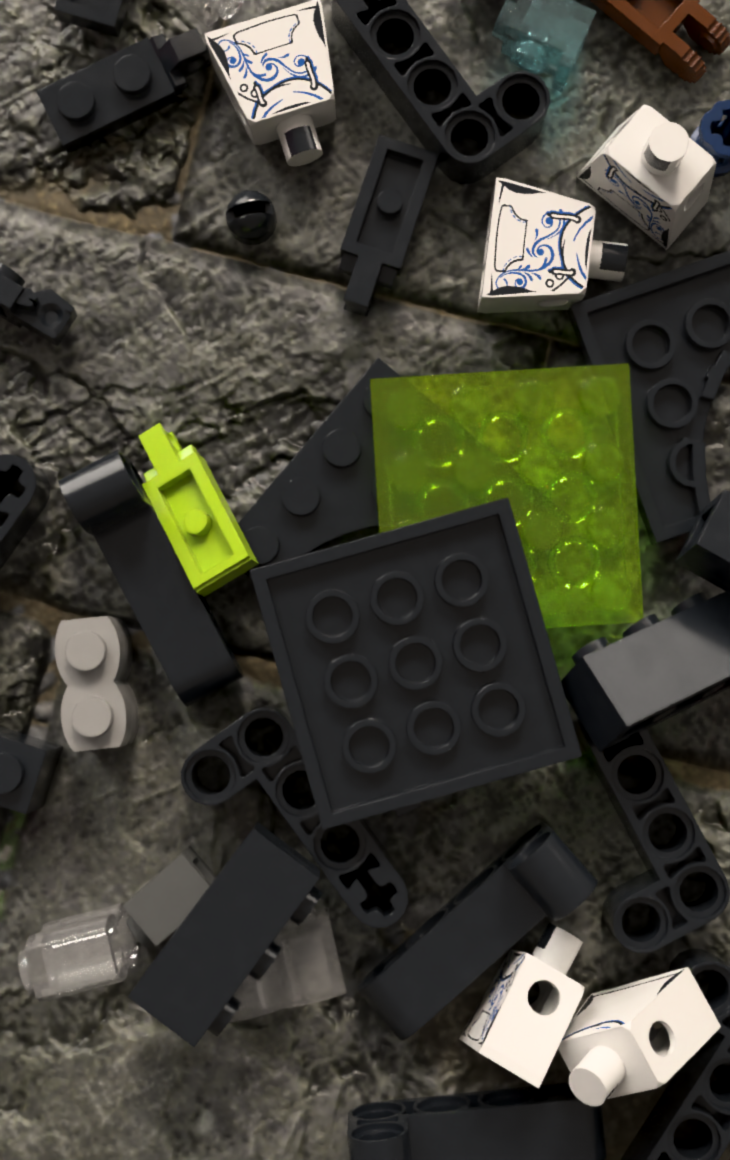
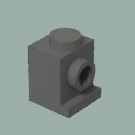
(168, 898)

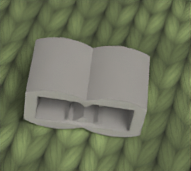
(98, 702)

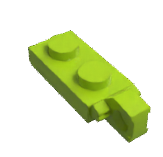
(194, 513)

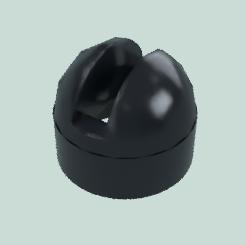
(254, 227)

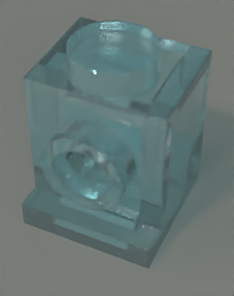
(544, 35)

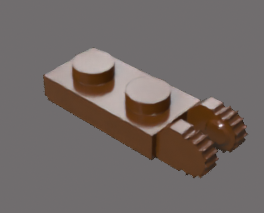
(655, 25)

